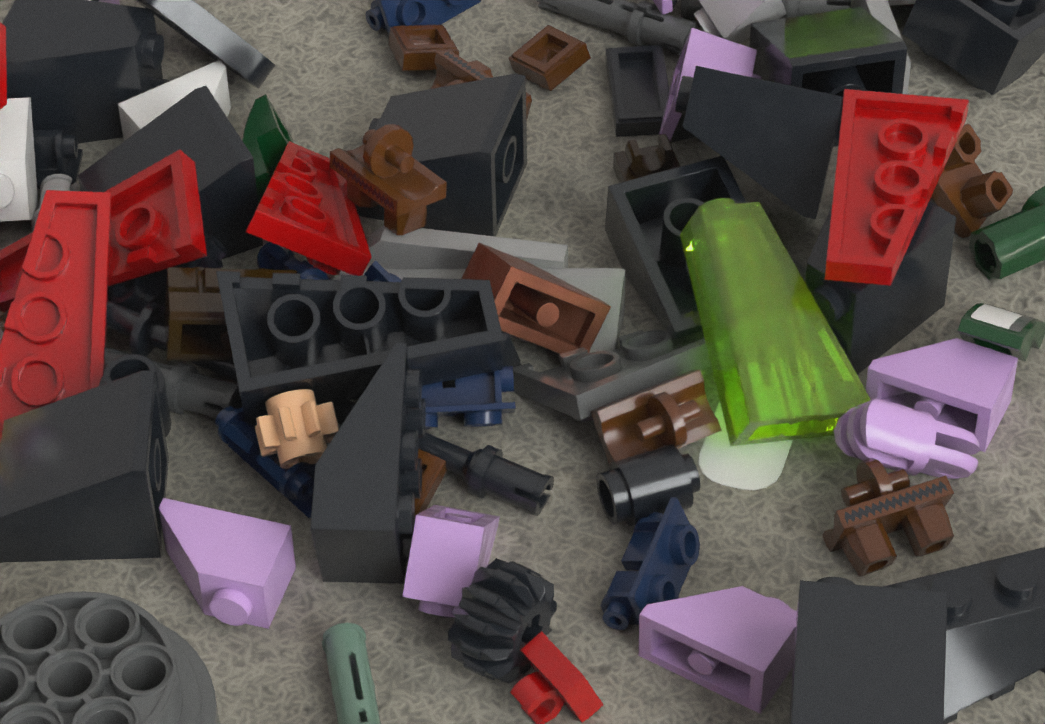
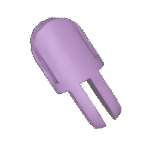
(906, 440)

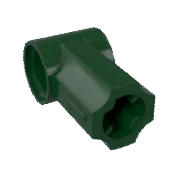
(1013, 241)

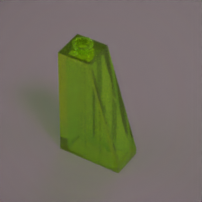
(763, 331)

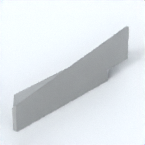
(447, 255)

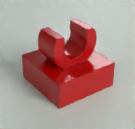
(553, 684)

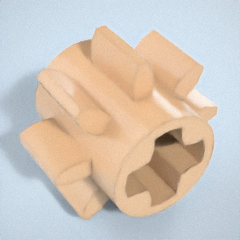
(296, 427)

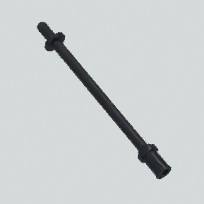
(482, 470)

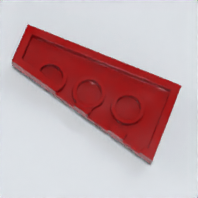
(884, 178)
(311, 215)
(152, 226)
(60, 308)

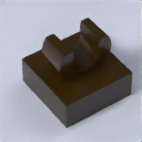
(641, 162)

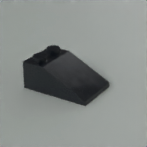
(980, 39)
(645, 233)

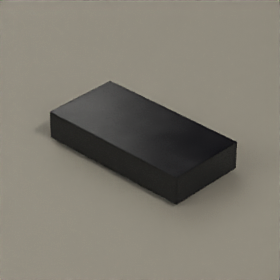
(637, 89)

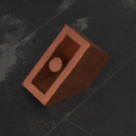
(537, 303)

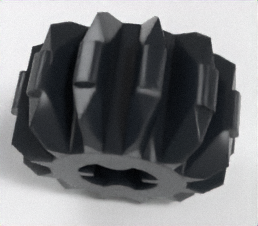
(499, 617)

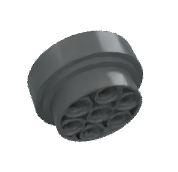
(98, 664)

